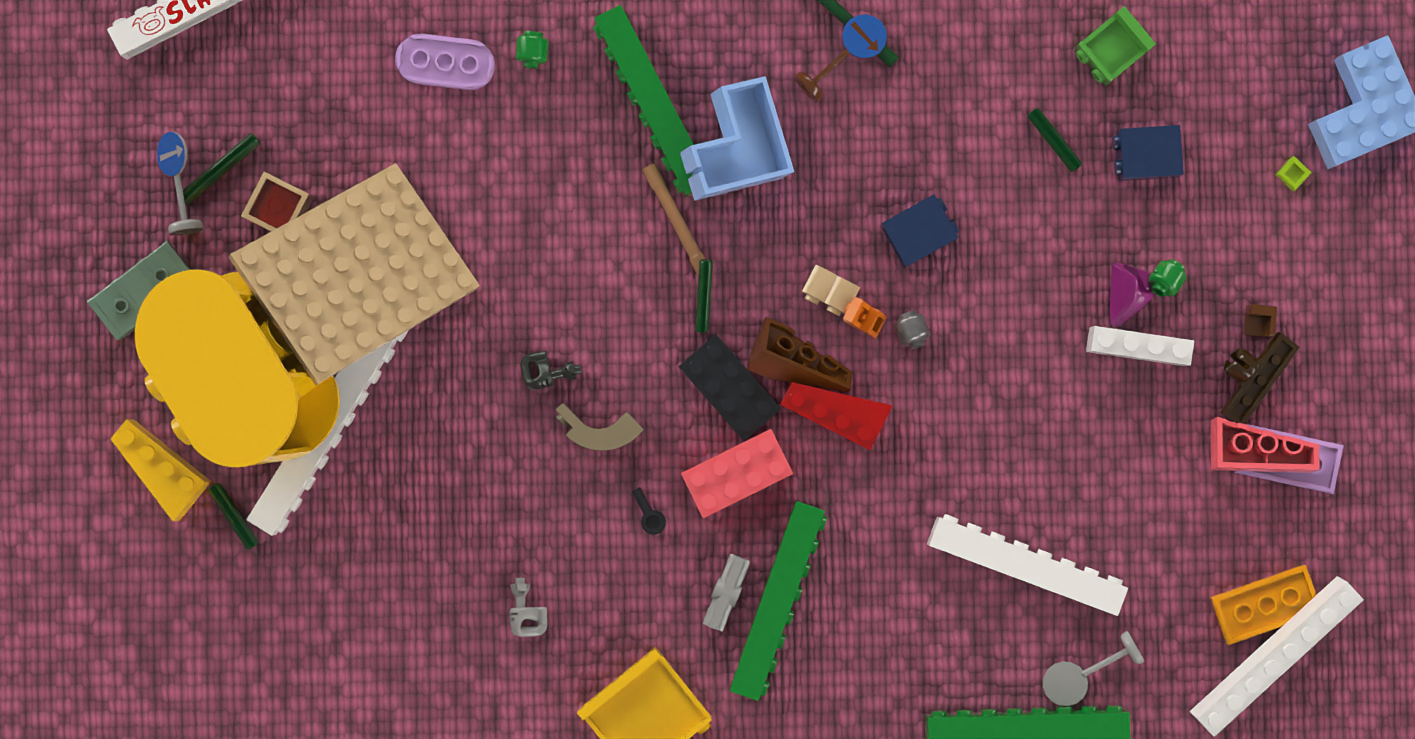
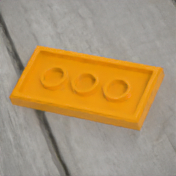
(1263, 604)

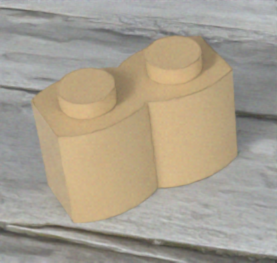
(830, 290)

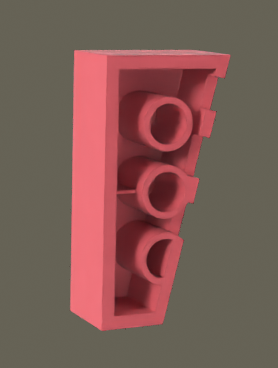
(1251, 449)

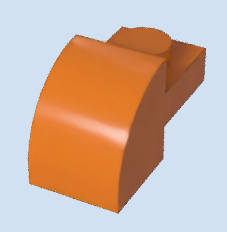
(864, 317)

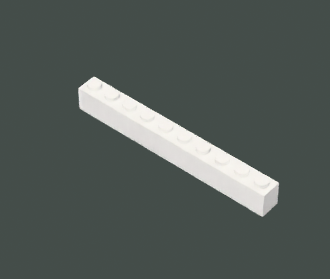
(296, 475)

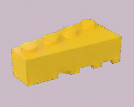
(163, 471)

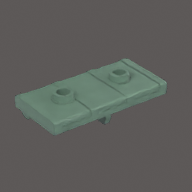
(121, 300)

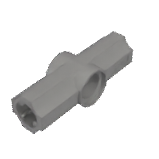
(726, 592)

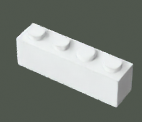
(1140, 346)

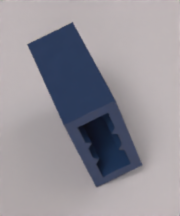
(1148, 153)
(920, 230)

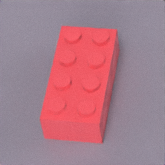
(737, 473)

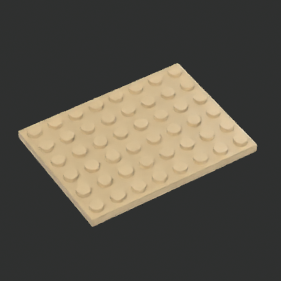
(354, 273)

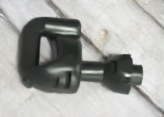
(546, 375)

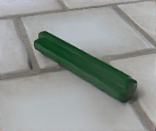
(1054, 139)
(704, 295)
(233, 516)

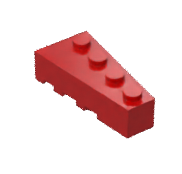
(843, 414)

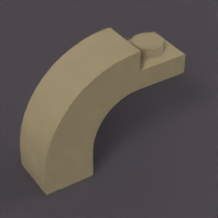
(608, 438)

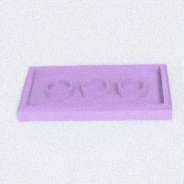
(1320, 480)

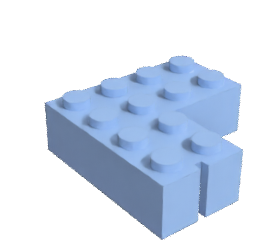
(1380, 109)
(751, 144)

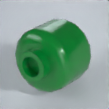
(532, 49)
(1167, 278)

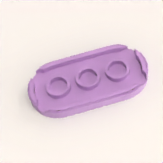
(445, 61)

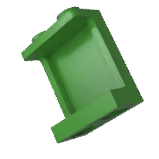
(1114, 46)

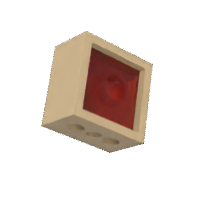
(275, 203)

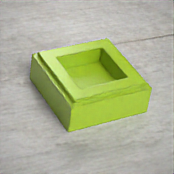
(1293, 173)

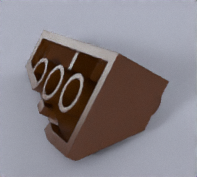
(788, 359)

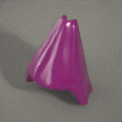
(1127, 292)

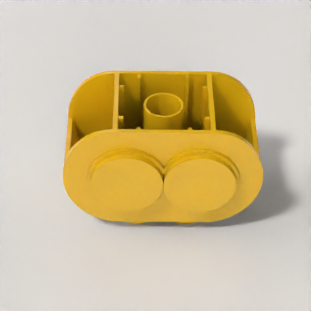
(229, 372)

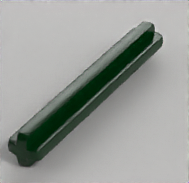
(220, 167)

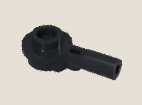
(652, 520)

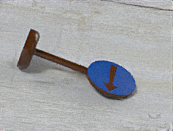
(862, 37)

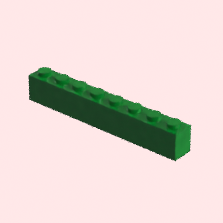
(645, 91)
(777, 600)
(1038, 724)

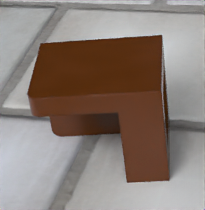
(1260, 320)

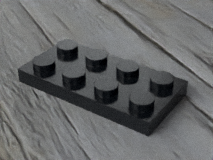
(729, 387)

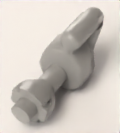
(520, 613)

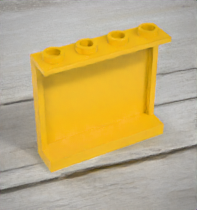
(646, 704)

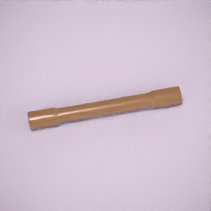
(658, 185)

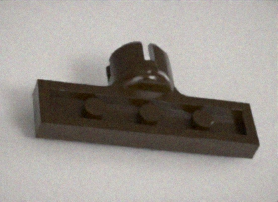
(1256, 376)

